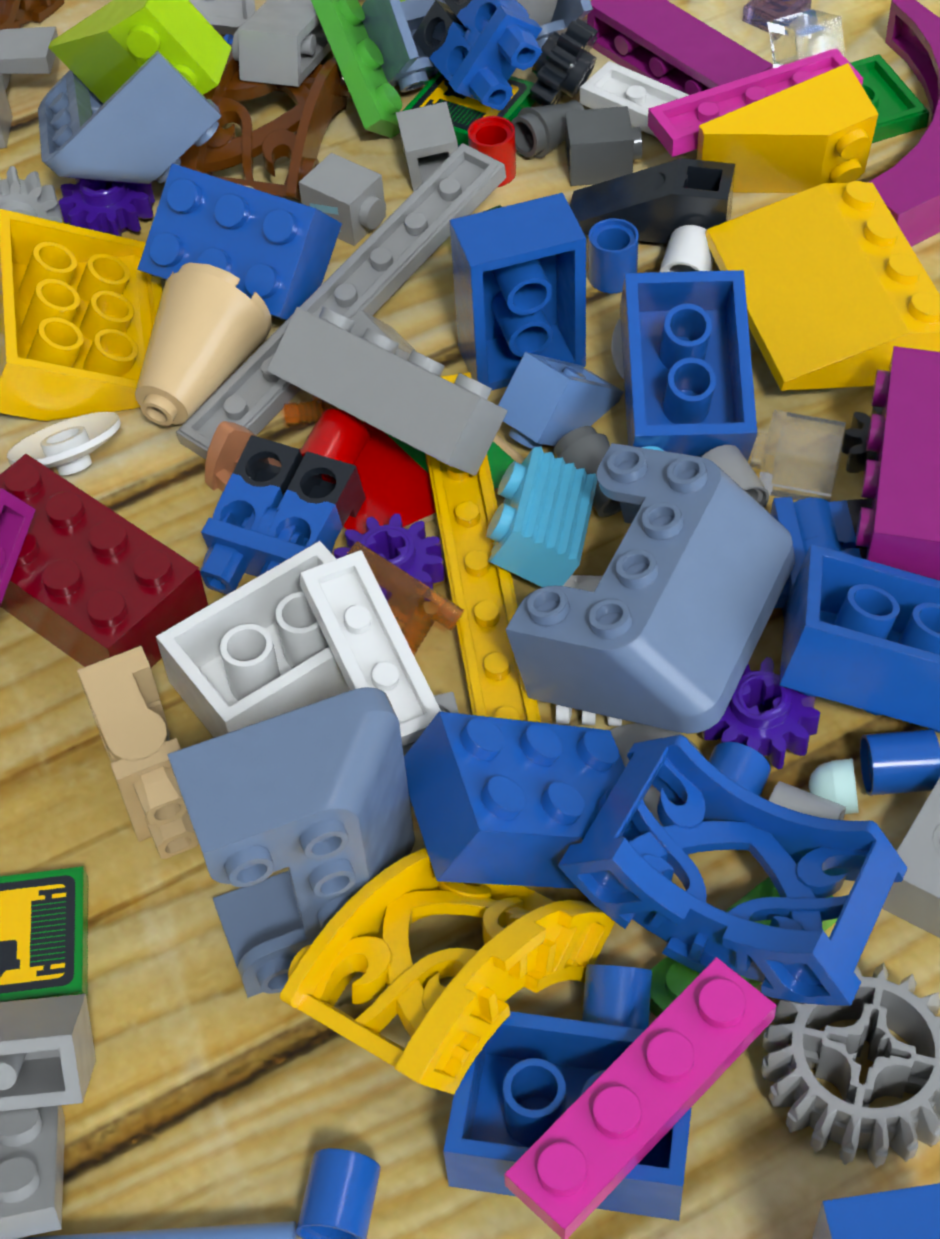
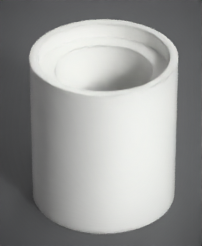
(687, 251)

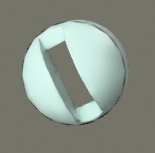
(836, 783)

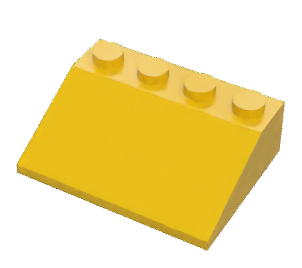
(829, 285)
(71, 318)

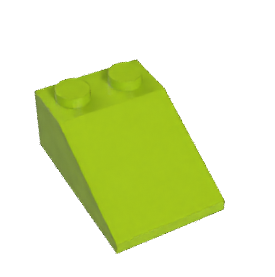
(126, 33)

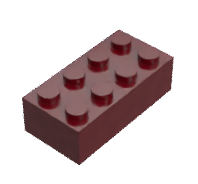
(92, 575)

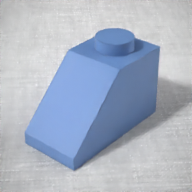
(552, 399)

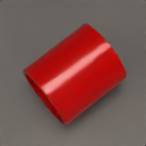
(496, 139)
(337, 437)

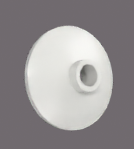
(68, 442)

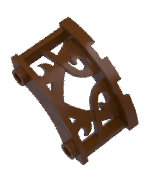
(316, 103)

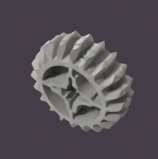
(799, 1045)

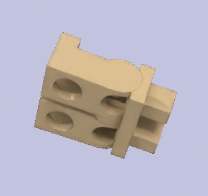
(137, 743)

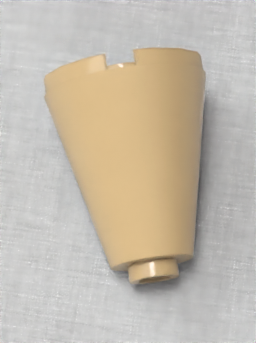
(197, 341)

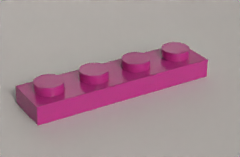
(679, 120)
(639, 1098)

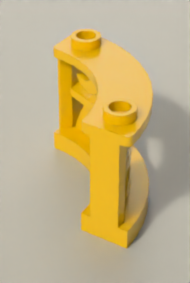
(450, 1023)

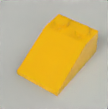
(795, 136)

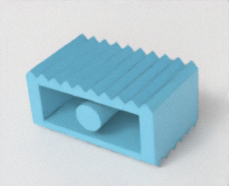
(543, 518)

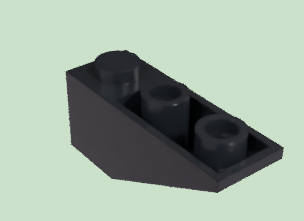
(660, 198)

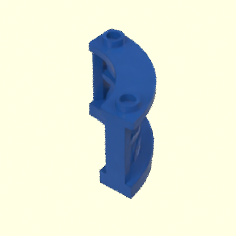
(798, 851)

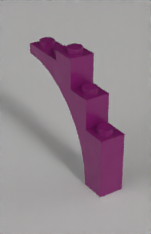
(913, 184)

